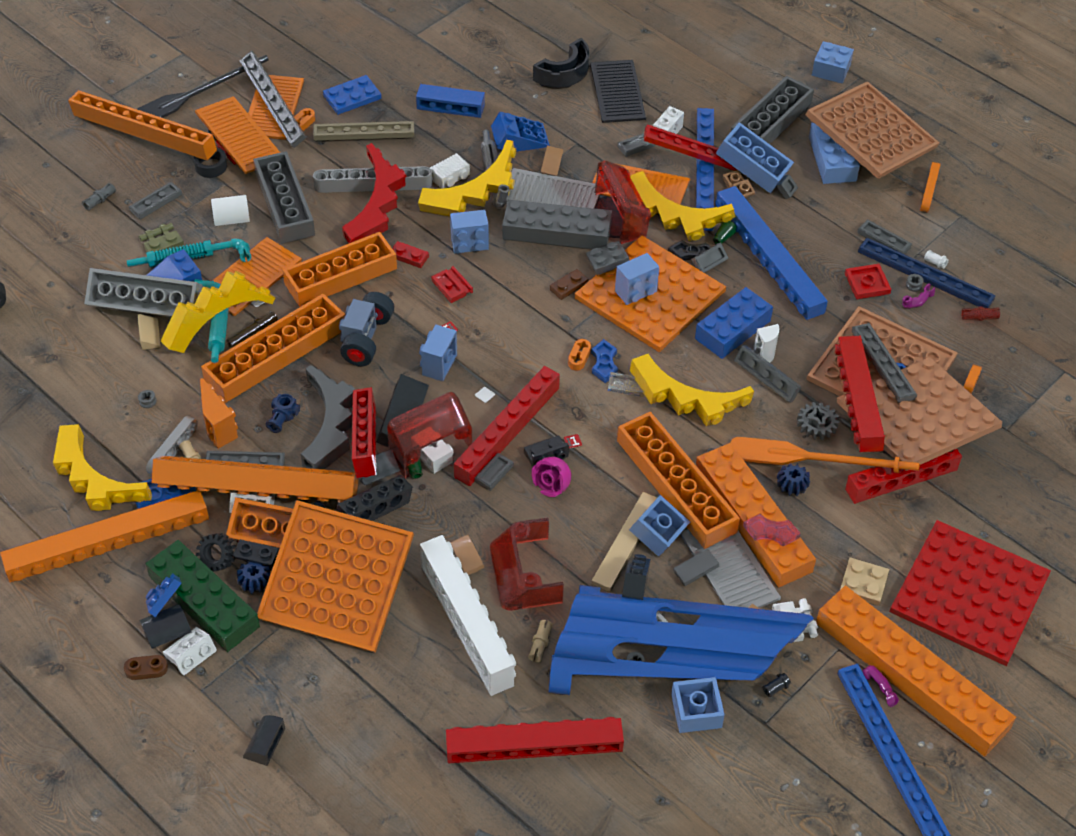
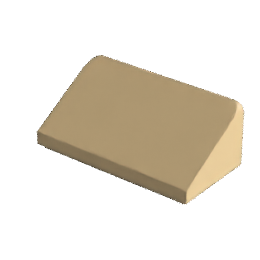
(149, 332)

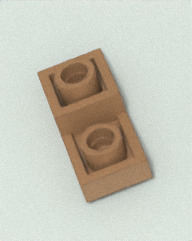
(551, 161)
(735, 179)
(468, 555)

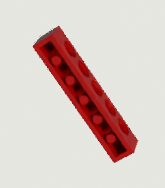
(364, 433)
(884, 480)

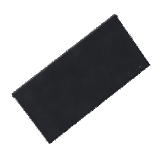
(617, 91)

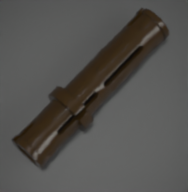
(258, 325)

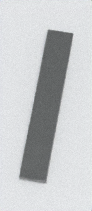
(884, 363)

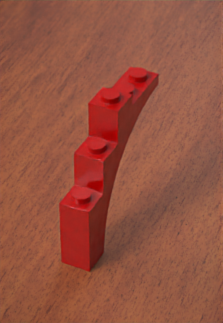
(383, 199)

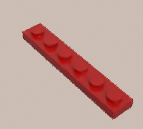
(685, 146)

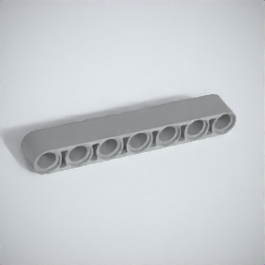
(364, 179)

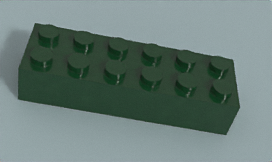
(204, 596)

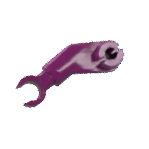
(909, 302)
(872, 671)

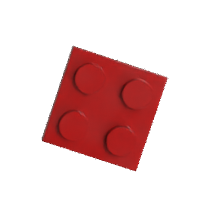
(867, 281)

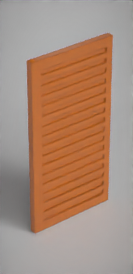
(290, 91)
(237, 132)
(668, 185)
(263, 268)

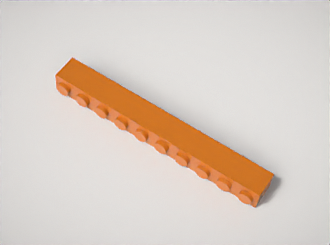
(143, 125)
(104, 536)

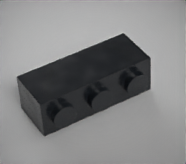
(636, 577)

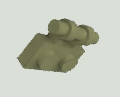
(165, 241)

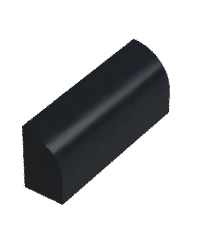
(405, 397)

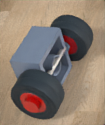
(360, 327)

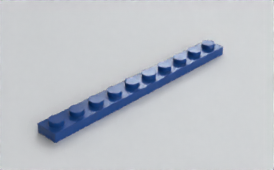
(704, 169)
(892, 752)

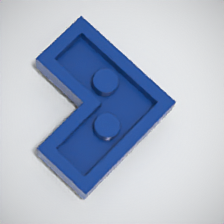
(161, 594)

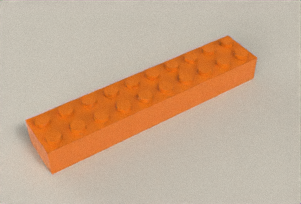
(253, 477)
(915, 670)

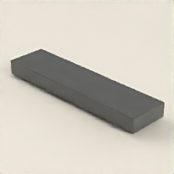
(767, 373)
(268, 458)

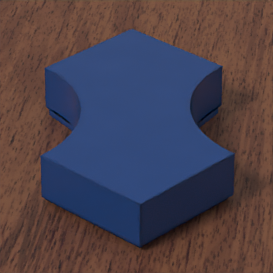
(604, 356)

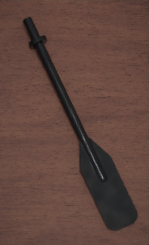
(171, 103)

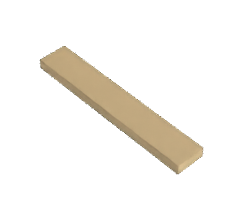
(622, 547)

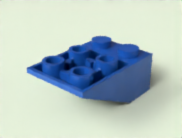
(523, 132)

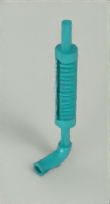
(198, 250)
(217, 326)

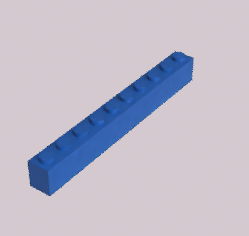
(773, 255)

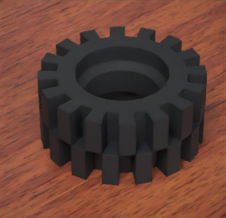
(226, 549)

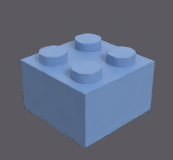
(832, 62)
(469, 231)
(636, 278)
(438, 352)
(659, 525)
(697, 705)

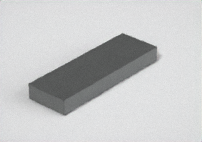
(155, 200)
(884, 237)

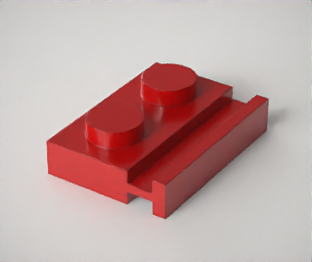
(452, 284)

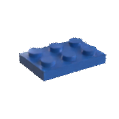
(352, 94)

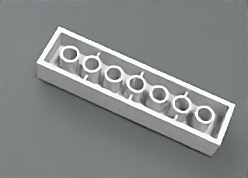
(468, 615)

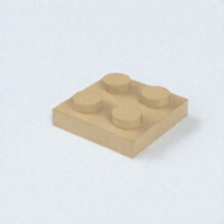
(865, 580)

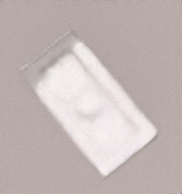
(624, 384)

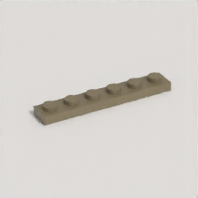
(368, 130)

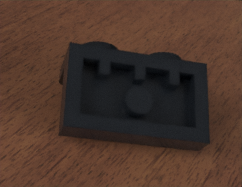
(548, 448)
(256, 553)

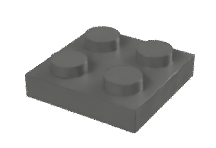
(607, 257)

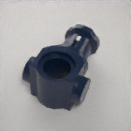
(283, 410)

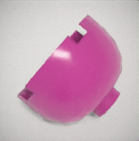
(551, 476)

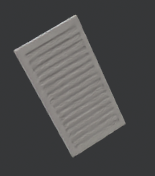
(551, 189)
(739, 577)

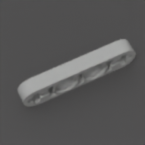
(171, 444)

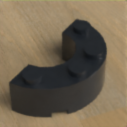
(565, 72)

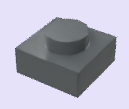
(787, 186)

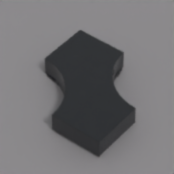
(688, 251)

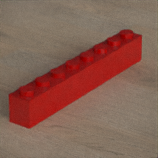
(860, 394)
(506, 425)
(534, 740)

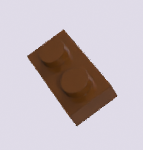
(568, 284)

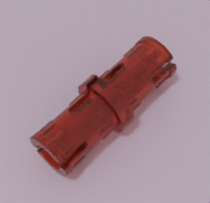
(980, 313)

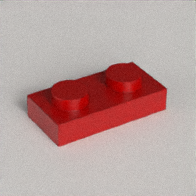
(410, 254)

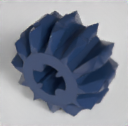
(793, 479)
(253, 577)

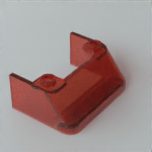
(618, 183)
(425, 426)
(514, 587)

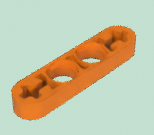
(930, 186)

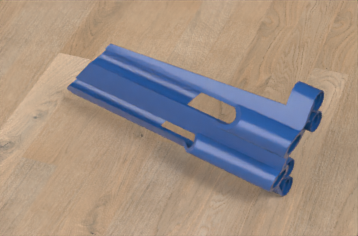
(720, 644)

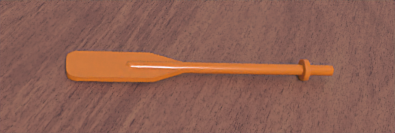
(784, 453)

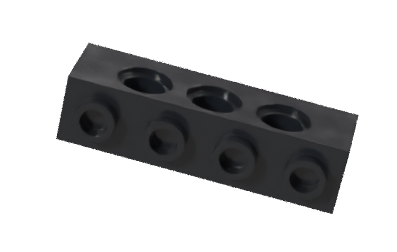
(378, 499)

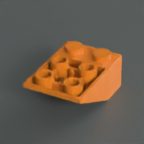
(217, 416)

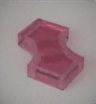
(763, 528)

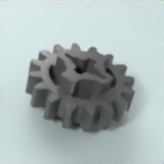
(818, 421)

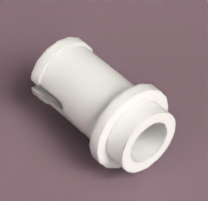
(940, 261)

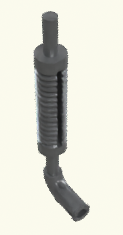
(489, 156)

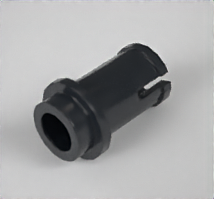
(774, 686)

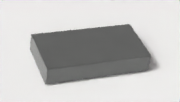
(634, 145)
(710, 258)
(494, 471)
(696, 567)

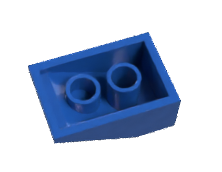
(178, 267)

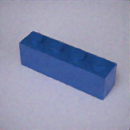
(450, 100)

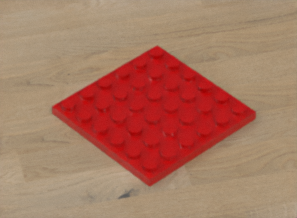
(970, 592)

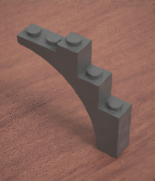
(332, 439)

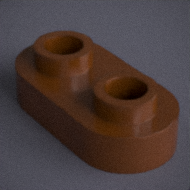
(145, 667)

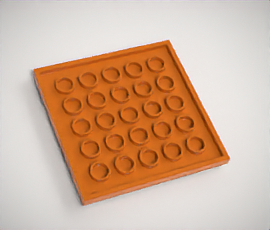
(659, 317)
(335, 576)

